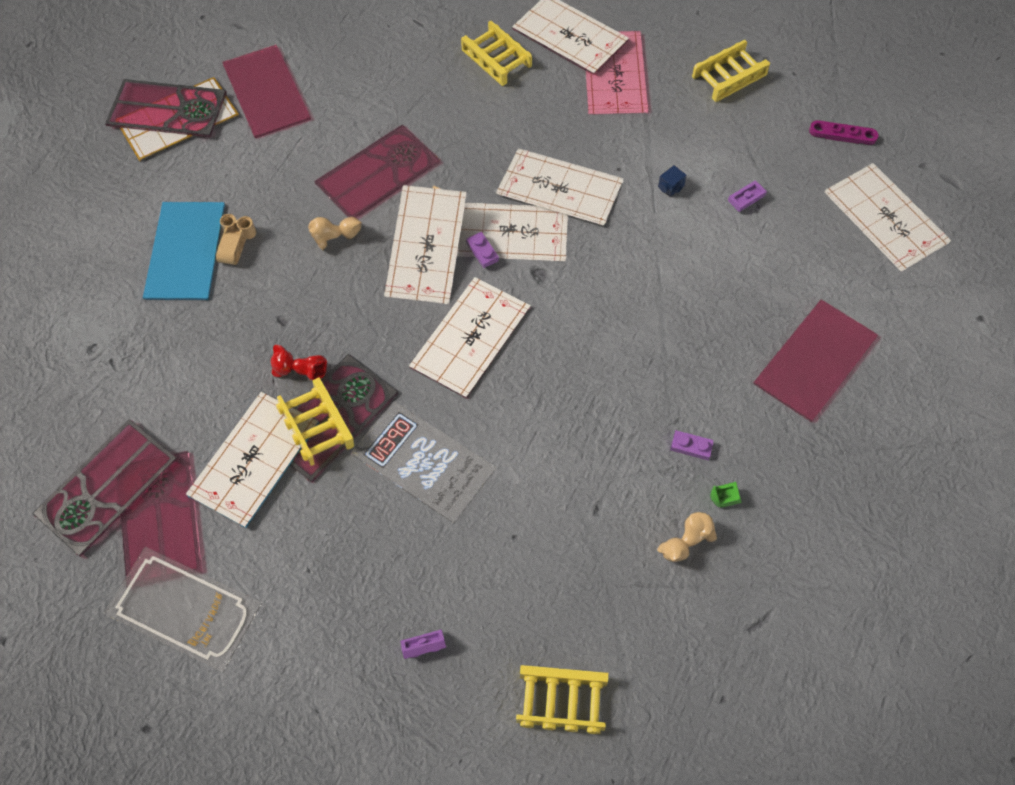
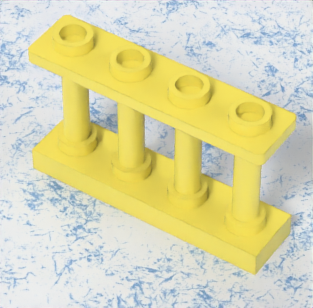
(490, 64)
(732, 83)
(326, 407)
(574, 679)

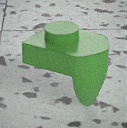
(725, 495)

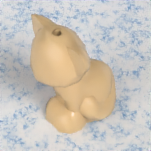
(324, 230)
(697, 528)

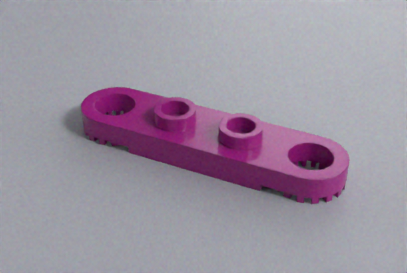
(843, 132)

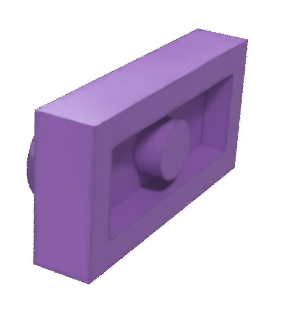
(747, 196)
(482, 250)
(692, 445)
(423, 644)

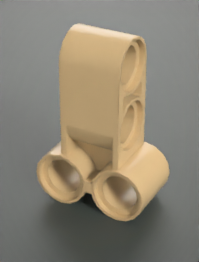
(234, 238)

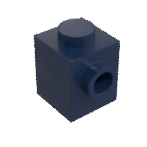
(672, 181)

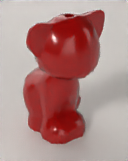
(283, 363)

